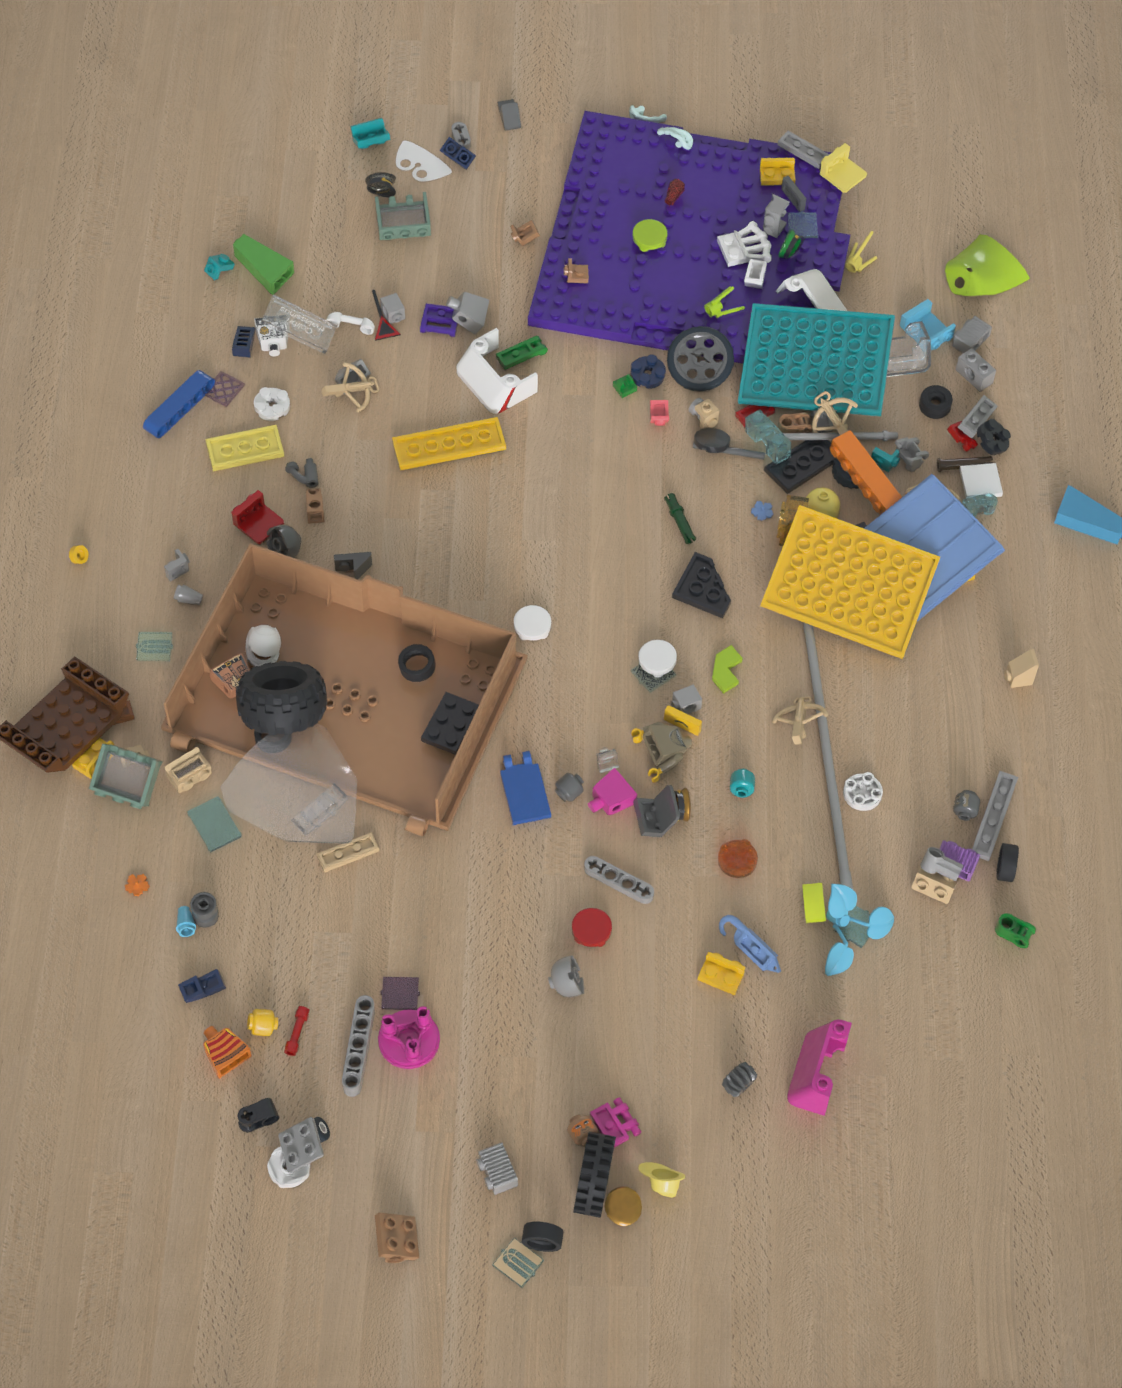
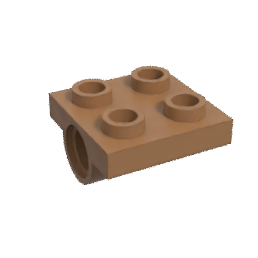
(396, 1237)

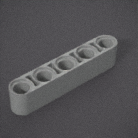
(358, 1054)

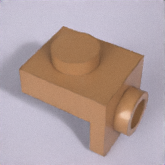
(525, 233)

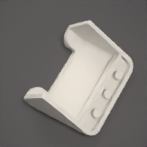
(816, 289)

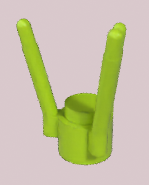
(714, 307)

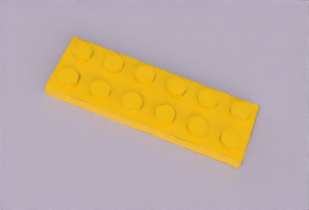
(448, 443)

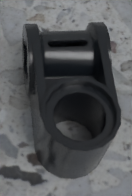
(259, 1115)

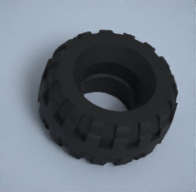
(281, 697)

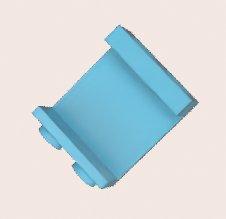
(935, 328)

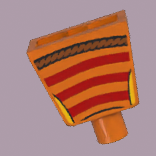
(224, 1050)

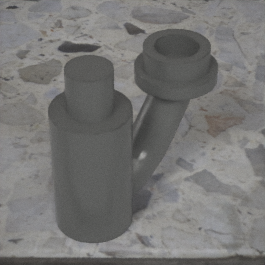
(310, 470)

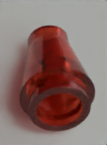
(674, 191)

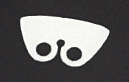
(430, 163)

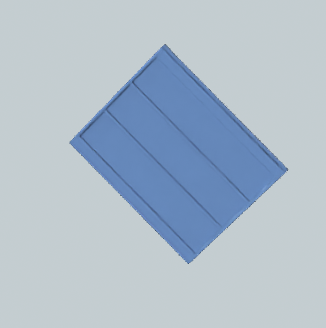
(941, 525)

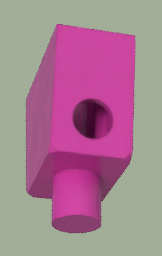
(612, 794)

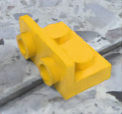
(775, 169)
(87, 761)
(721, 973)

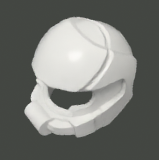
(264, 642)

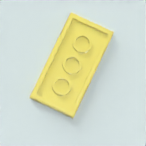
(244, 447)

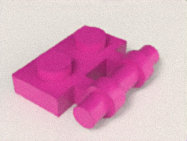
(608, 1123)

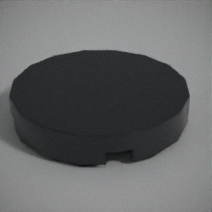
(712, 440)

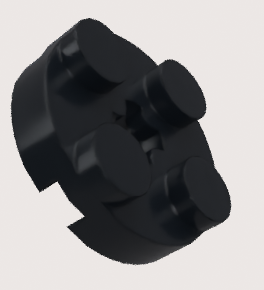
(991, 429)

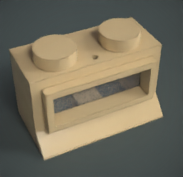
(188, 770)

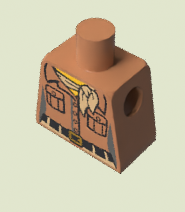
(227, 675)

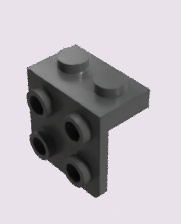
(657, 814)

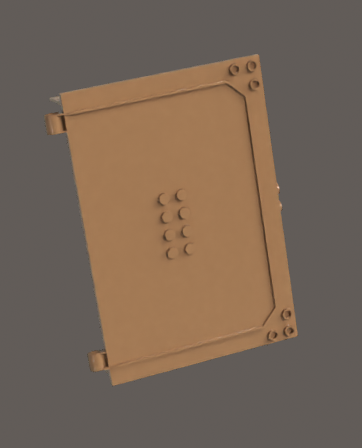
(354, 641)

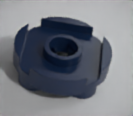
(649, 363)

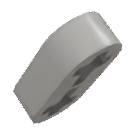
(464, 135)

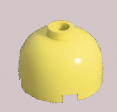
(824, 501)

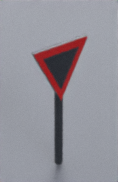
(385, 329)

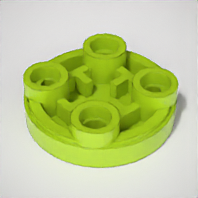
(649, 235)

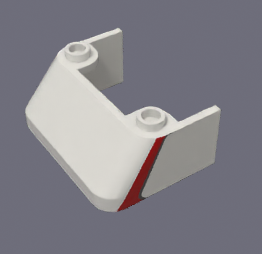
(492, 390)

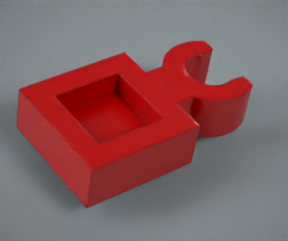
(960, 436)

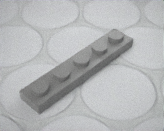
(994, 815)

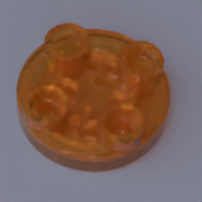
(737, 858)

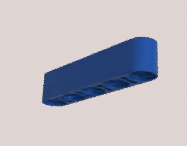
(178, 404)

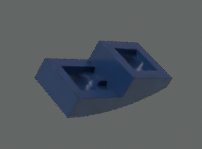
(202, 987)

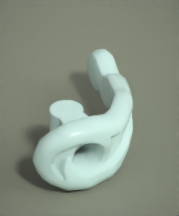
(637, 113)
(684, 137)

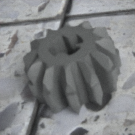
(739, 1079)

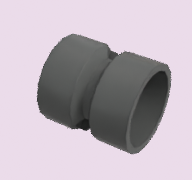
(204, 909)

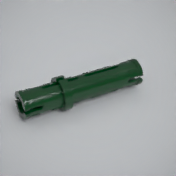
(676, 512)

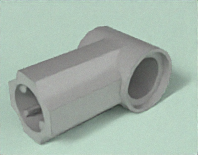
(935, 861)

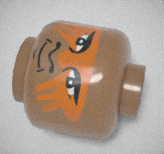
(579, 1129)

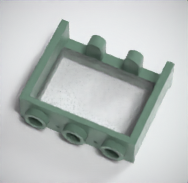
(403, 219)
(125, 775)

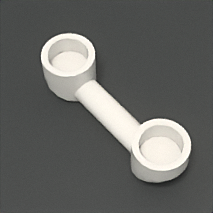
(367, 326)

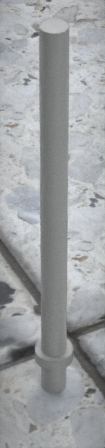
(884, 435)

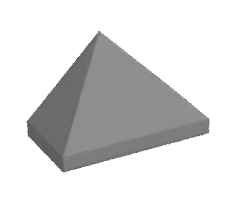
(352, 376)

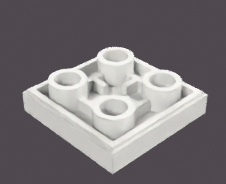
(980, 480)

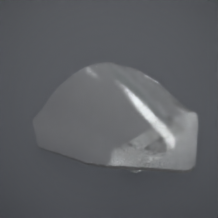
(295, 788)

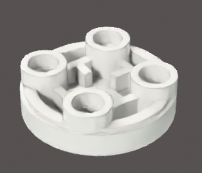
(532, 623)
(657, 657)
(862, 791)

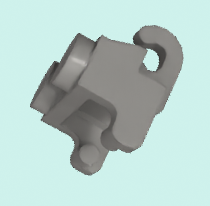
(911, 453)

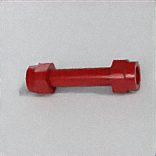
(292, 1046)

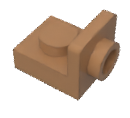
(576, 273)

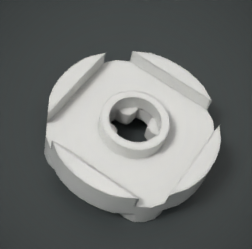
(268, 395)
(281, 1176)

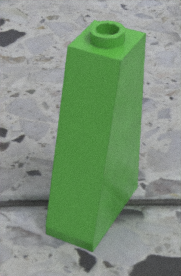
(263, 263)

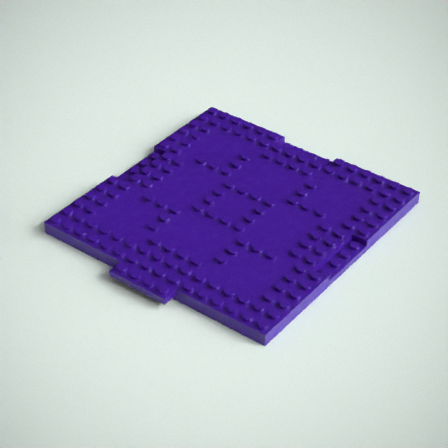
(652, 296)

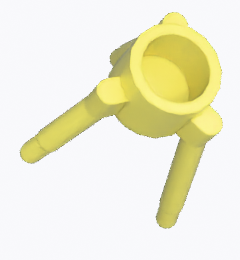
(854, 263)

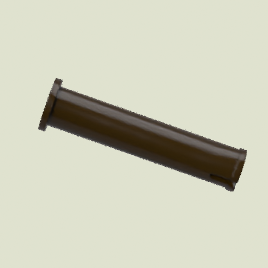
(952, 464)

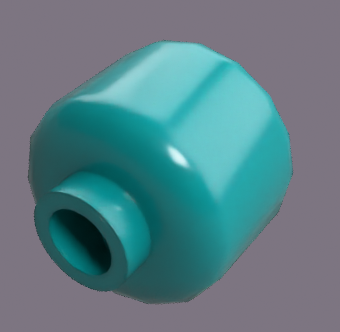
(742, 782)

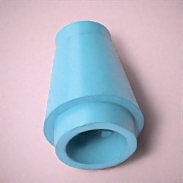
(185, 922)

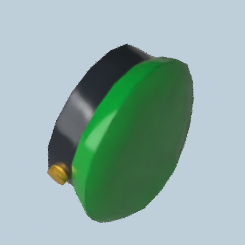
(790, 245)

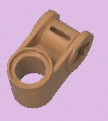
(795, 423)

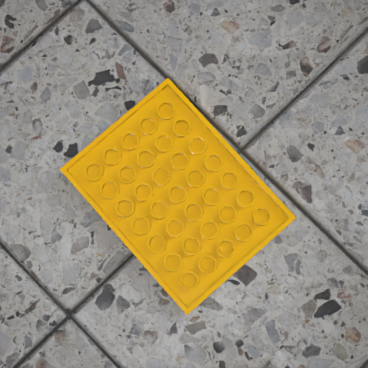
(850, 581)

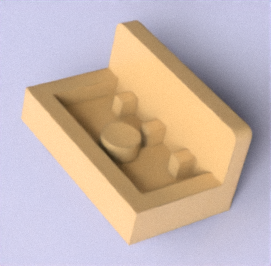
(934, 885)

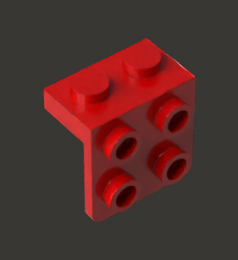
(255, 517)

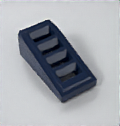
(243, 351)

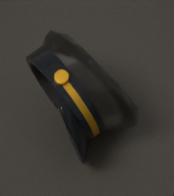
(381, 184)

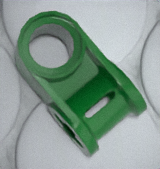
(1016, 930)

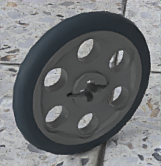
(700, 335)

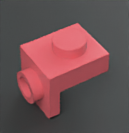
(659, 412)

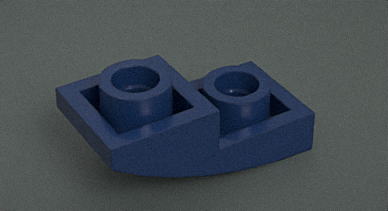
(457, 153)

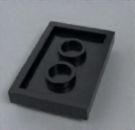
(449, 723)

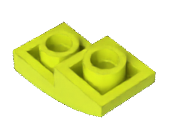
(814, 902)

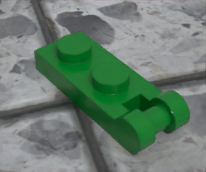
(521, 352)

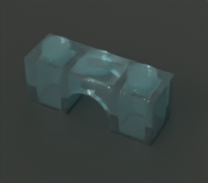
(759, 428)

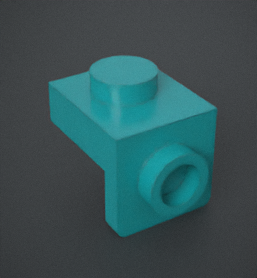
(217, 264)
(885, 460)

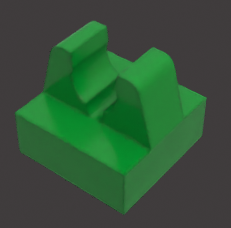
(625, 386)

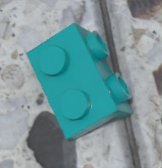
(369, 133)

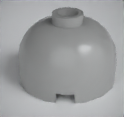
(566, 977)

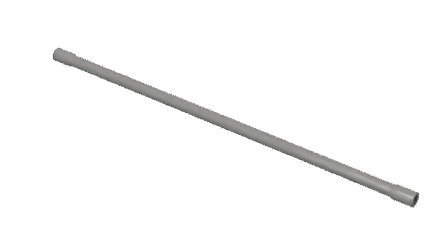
(845, 874)

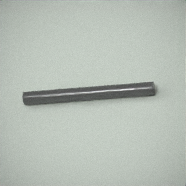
(741, 452)

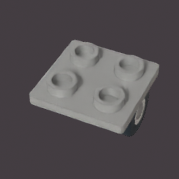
(303, 1142)

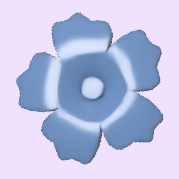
(762, 511)

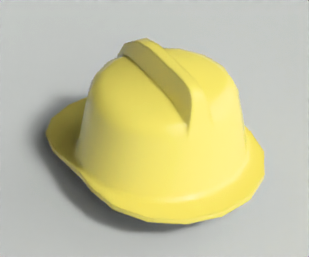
(662, 1179)

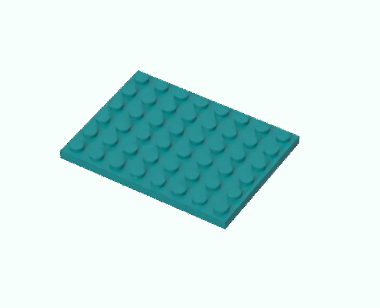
(808, 351)

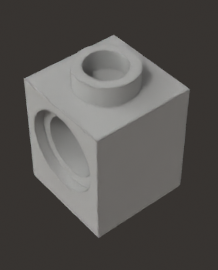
(392, 308)
(687, 700)

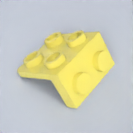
(841, 170)

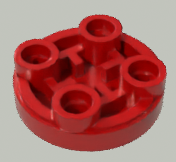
(591, 927)

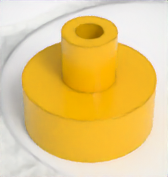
(78, 554)

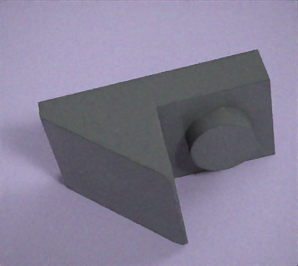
(509, 114)
(358, 562)

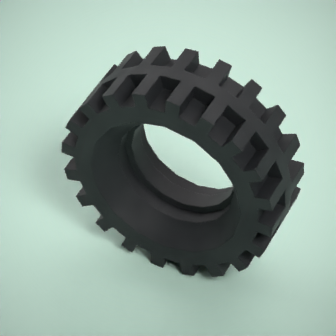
(594, 1174)

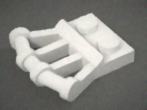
(734, 248)

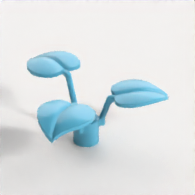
(840, 902)

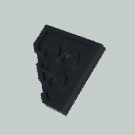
(702, 587)

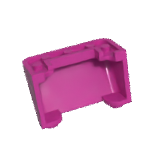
(808, 1087)

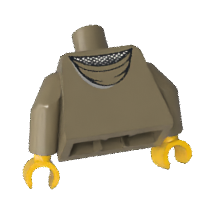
(664, 746)

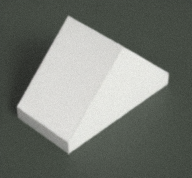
(755, 273)

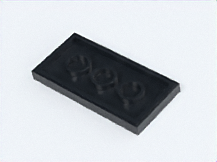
(805, 463)

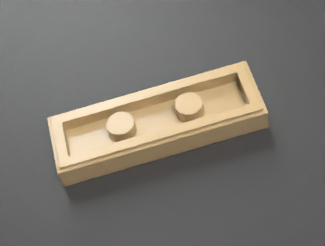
(348, 852)

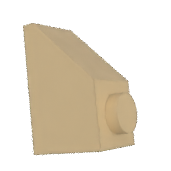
(1022, 670)

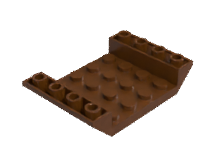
(67, 718)

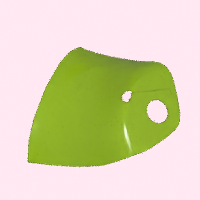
(992, 267)

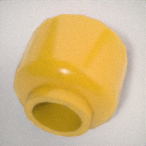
(262, 1022)

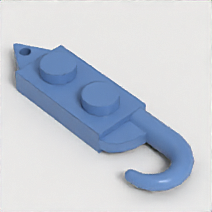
(751, 945)

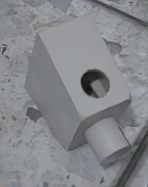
(469, 311)

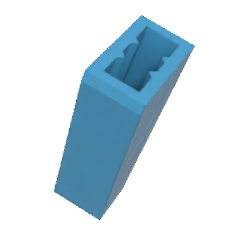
(1088, 517)

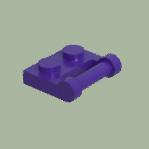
(440, 315)

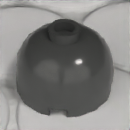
(284, 540)

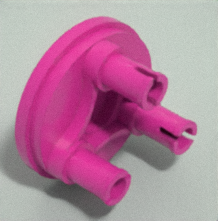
(409, 1038)

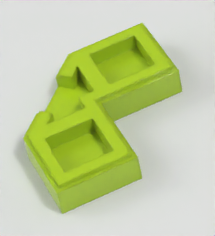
(722, 675)

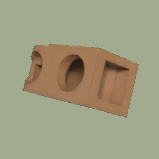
(314, 503)

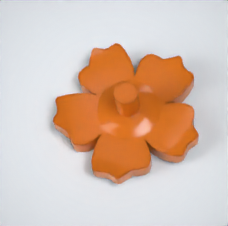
(137, 885)

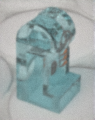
(981, 504)

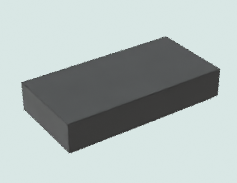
(793, 194)

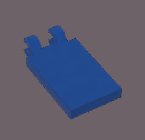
(524, 790)

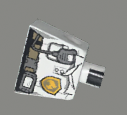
(270, 339)

